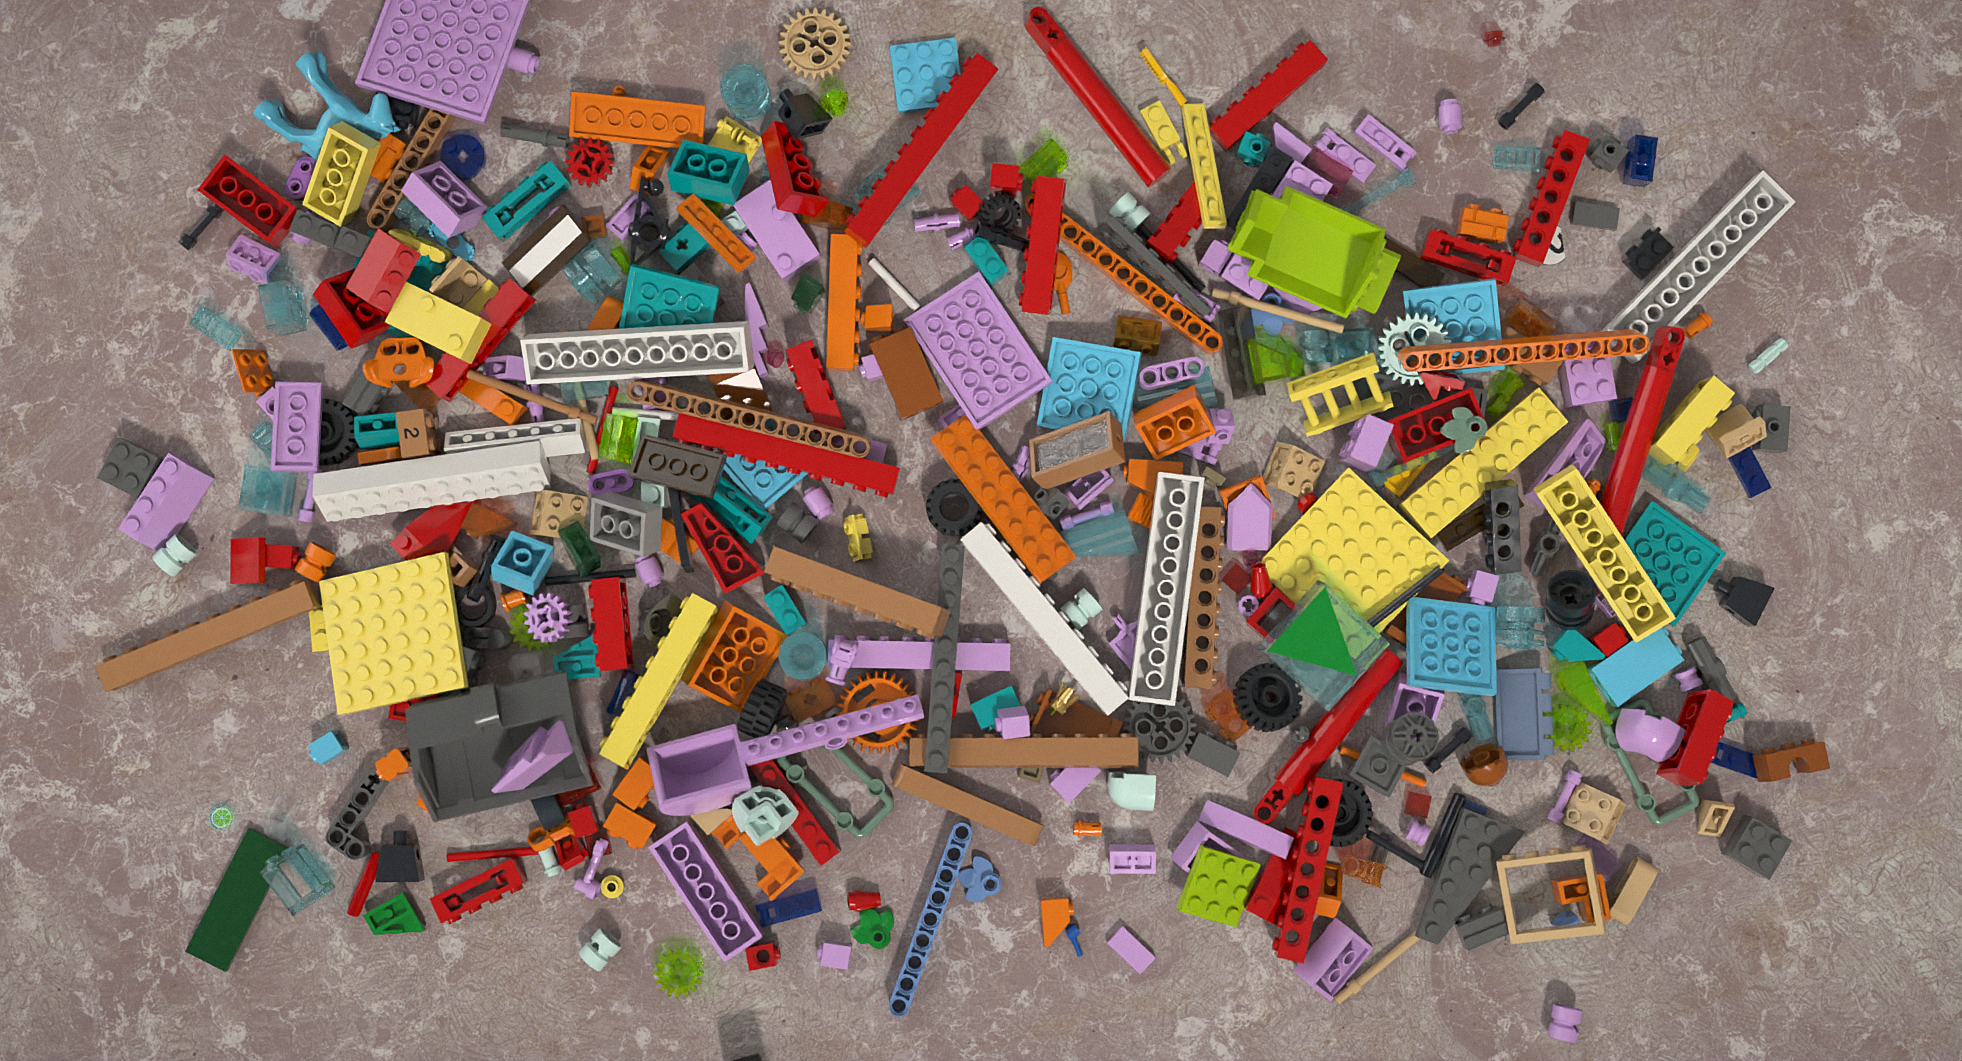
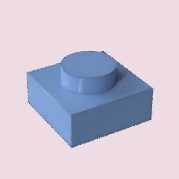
(1565, 919)

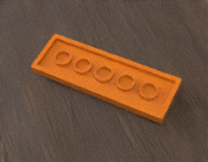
(635, 119)

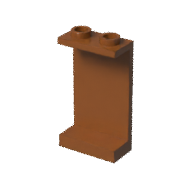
(905, 372)
(1442, 588)
(1076, 720)

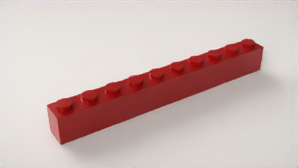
(921, 150)
(789, 454)

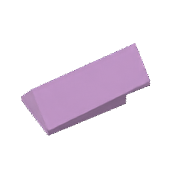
(1580, 449)
(534, 758)

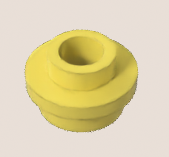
(619, 886)

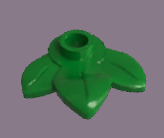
(872, 924)

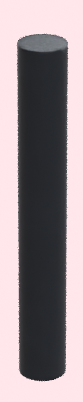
(1396, 850)

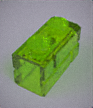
(1044, 162)
(618, 438)

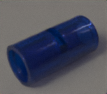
(327, 327)
(624, 689)

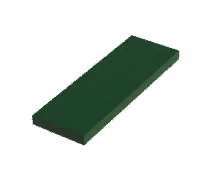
(235, 902)

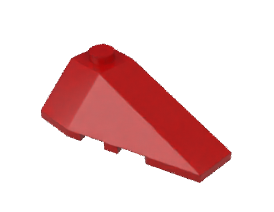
(432, 531)
(1268, 890)

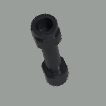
(1533, 93)
(188, 240)
(1434, 763)

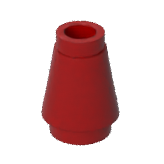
(1260, 582)
(862, 900)

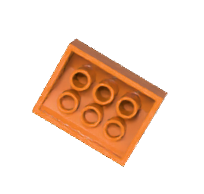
(733, 656)

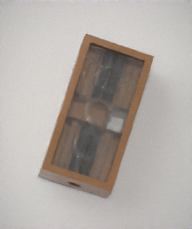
(1077, 450)

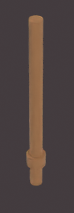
(573, 412)

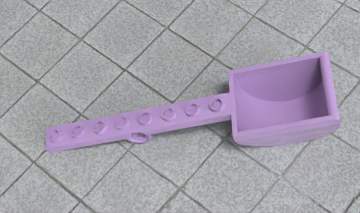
(711, 769)

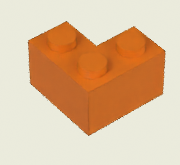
(1576, 889)

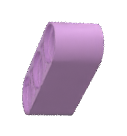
(1181, 368)

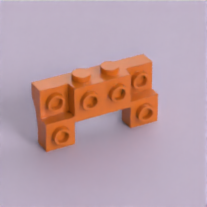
(772, 855)

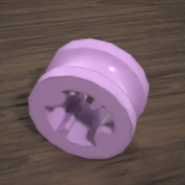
(1242, 610)

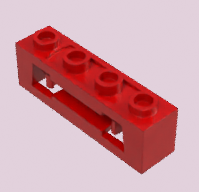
(1460, 244)
(445, 908)

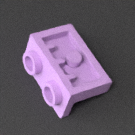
(252, 259)

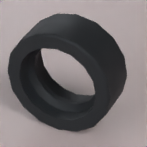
(487, 616)

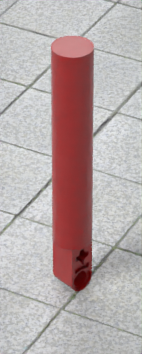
(1097, 97)
(1641, 425)
(1328, 735)

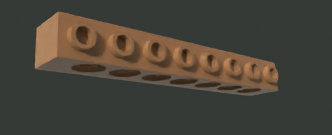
(1192, 653)

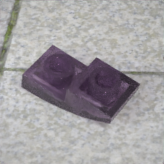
(1604, 860)

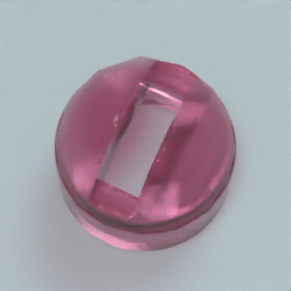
(774, 358)
(1249, 563)

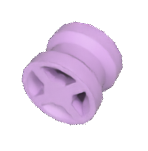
(1688, 678)
(1417, 832)

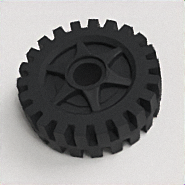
(341, 436)
(1254, 705)
(1356, 815)

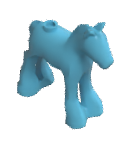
(375, 124)

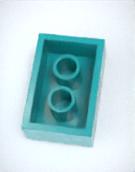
(708, 172)

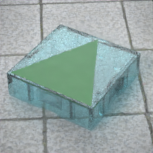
(1323, 645)

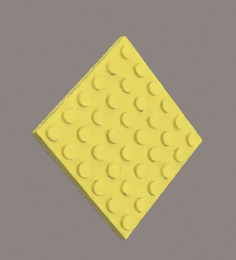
(1355, 548)
(393, 634)

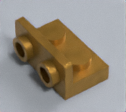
(1138, 335)

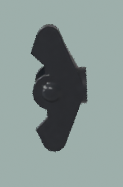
(655, 188)

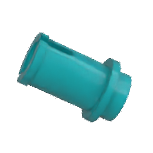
(1739, 711)

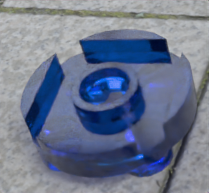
(468, 144)

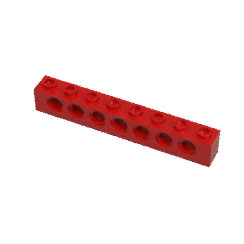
(1296, 949)

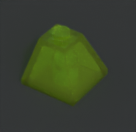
(1274, 360)

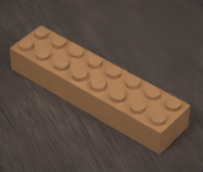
(855, 591)

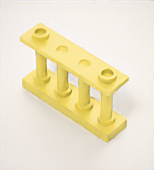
(1335, 376)

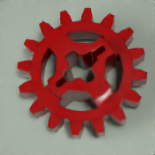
(581, 165)

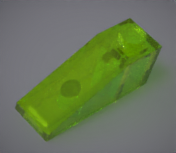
(1579, 687)

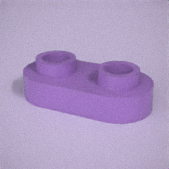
(300, 177)
(611, 482)

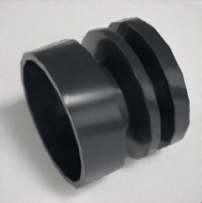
(1570, 599)

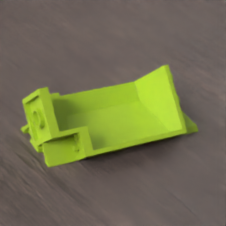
(1314, 251)

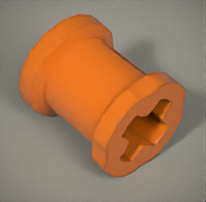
(513, 599)

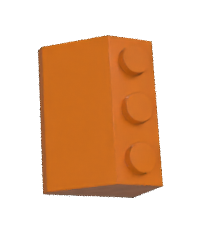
(1174, 422)

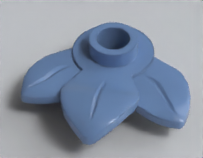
(1271, 323)
(976, 879)

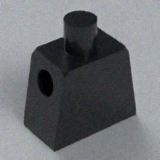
(802, 115)
(1744, 598)
(400, 861)

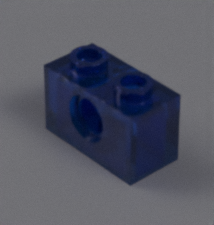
(1640, 160)

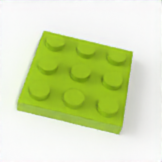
(1218, 886)

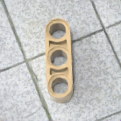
(1632, 890)

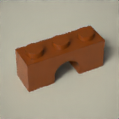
(1774, 763)

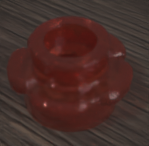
(1494, 38)

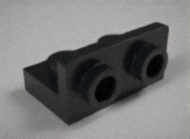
(403, 112)
(1648, 253)

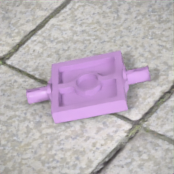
(1125, 641)

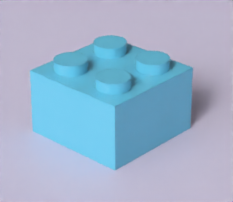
(522, 563)

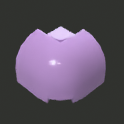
(1648, 734)

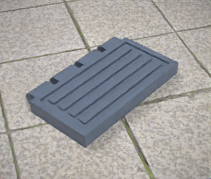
(1521, 713)

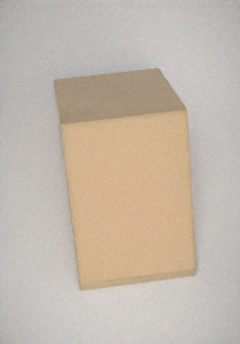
(1713, 817)
(711, 820)

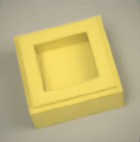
(1689, 459)

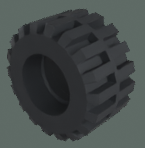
(934, 513)
(762, 709)

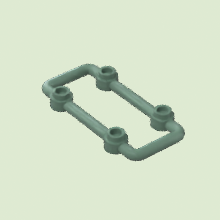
(1644, 801)
(843, 819)

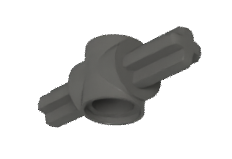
(1542, 555)

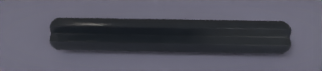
(1442, 835)

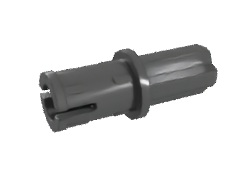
(1300, 733)

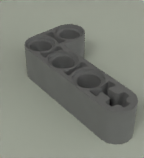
(361, 811)

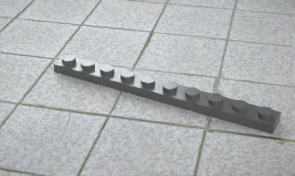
(944, 661)

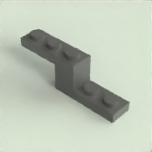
(330, 235)

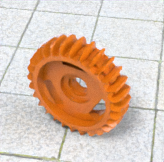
(885, 691)

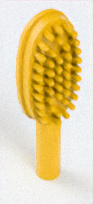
(1161, 74)

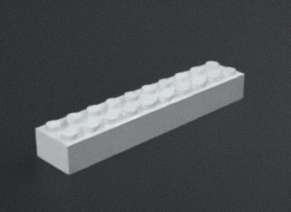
(1703, 260)
(638, 352)
(432, 481)
(1166, 588)
(1044, 619)

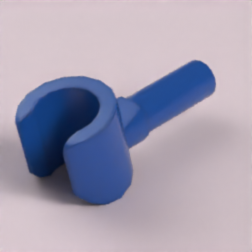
(1072, 932)

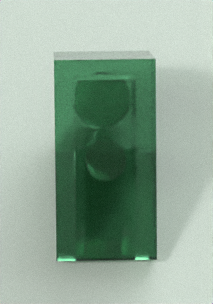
(807, 294)
(580, 549)

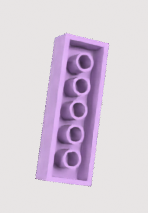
(1298, 178)
(707, 890)

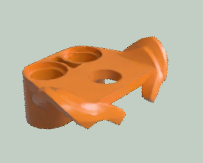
(381, 368)

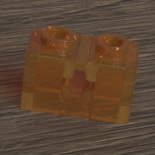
(1529, 319)
(803, 710)

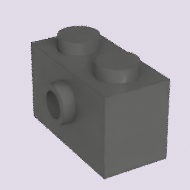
(1777, 428)

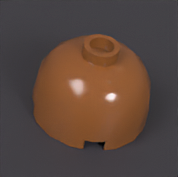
(1485, 765)

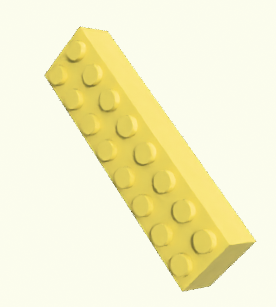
(1493, 456)
(1604, 553)
(659, 681)

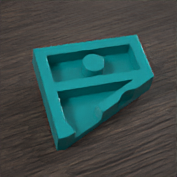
(579, 660)

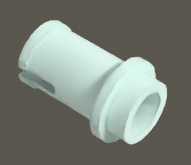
(550, 862)

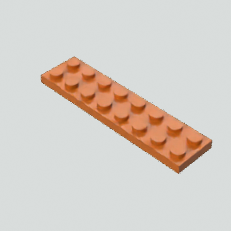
(1003, 498)

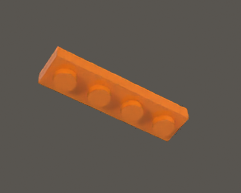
(716, 233)

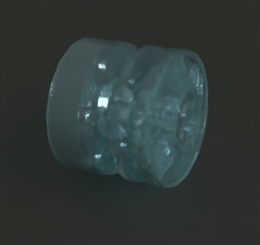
(742, 82)
(592, 274)
(1520, 626)
(793, 647)

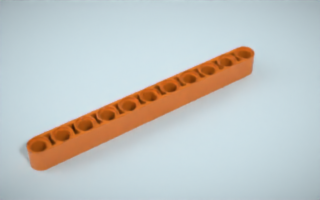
(1135, 277)
(1533, 354)

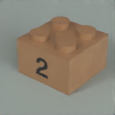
(418, 434)

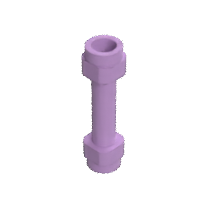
(1104, 509)
(306, 514)
(1556, 815)

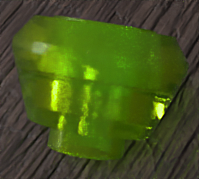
(835, 102)

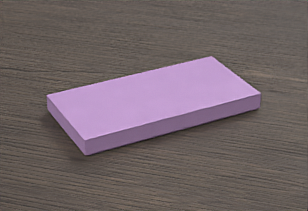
(297, 427)

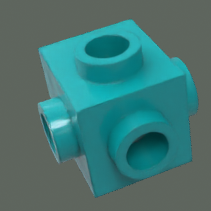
(1248, 155)

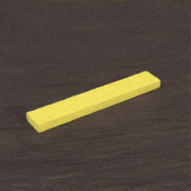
(1204, 166)

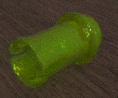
(621, 258)
(1612, 435)

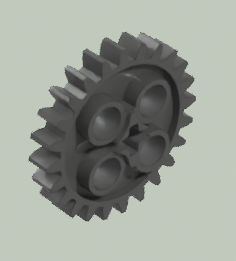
(1146, 740)

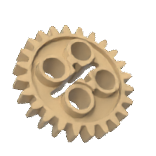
(804, 60)

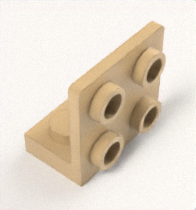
(458, 282)
(1736, 430)
(1292, 470)
(555, 511)
(1593, 812)

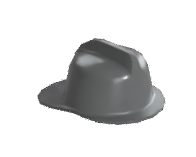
(656, 619)

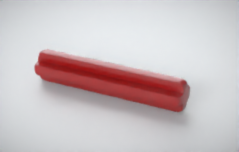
(364, 886)

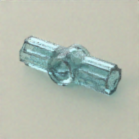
(1676, 487)
(1478, 721)

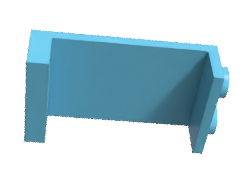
(1635, 666)

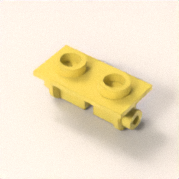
(855, 527)

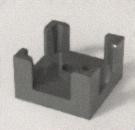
(1375, 768)

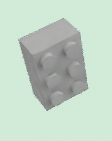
(626, 523)

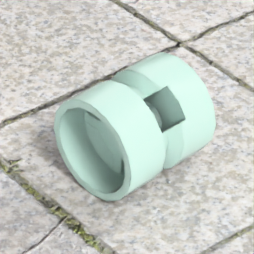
(1129, 212)
(174, 555)
(1081, 608)
(601, 947)

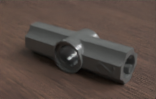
(1710, 667)

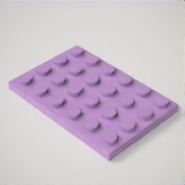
(978, 351)

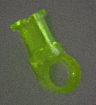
(1504, 391)

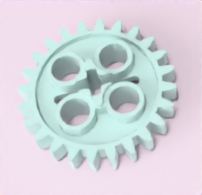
(1390, 354)

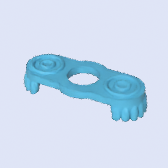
(464, 250)

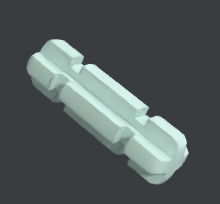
(1768, 355)

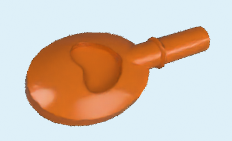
(1062, 281)

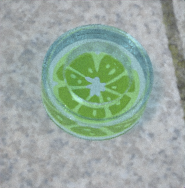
(221, 817)

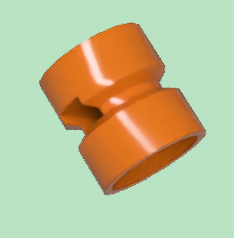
(315, 562)

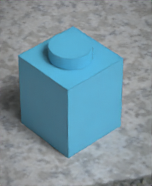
(327, 747)

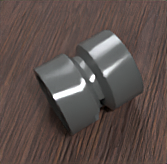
(797, 522)
(578, 627)

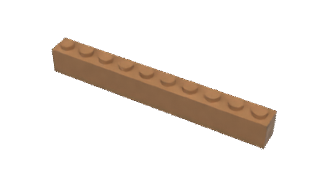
(208, 636)
(1034, 751)

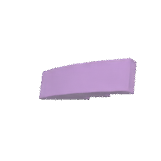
(757, 322)
(1246, 829)

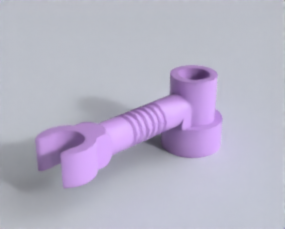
(587, 884)

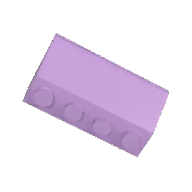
(166, 502)

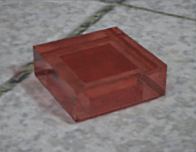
(1236, 579)
(1417, 804)
(591, 840)

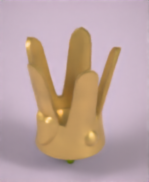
(1060, 702)

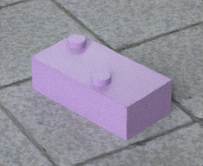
(777, 233)

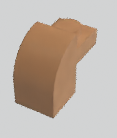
(461, 566)

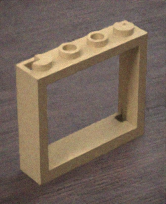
(1555, 932)

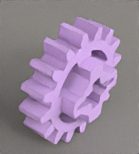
(545, 618)

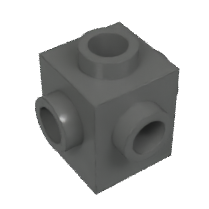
(1607, 153)
(1050, 502)

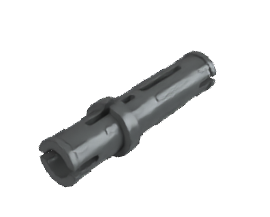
(543, 137)

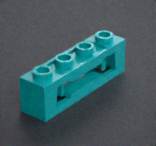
(503, 223)
(730, 506)

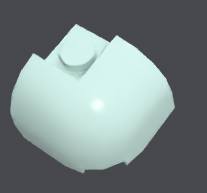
(1132, 790)
(763, 813)

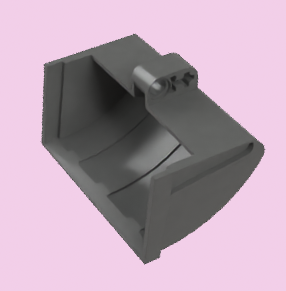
(468, 737)

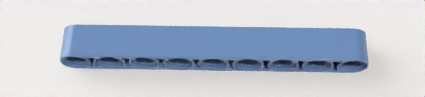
(930, 929)

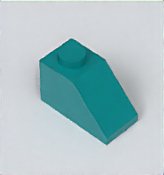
(1572, 646)

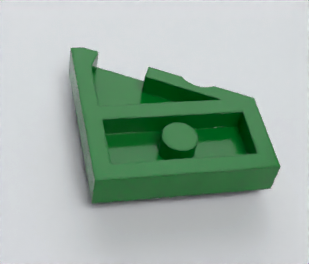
(394, 917)

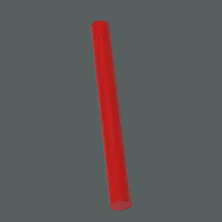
(609, 404)
(490, 854)

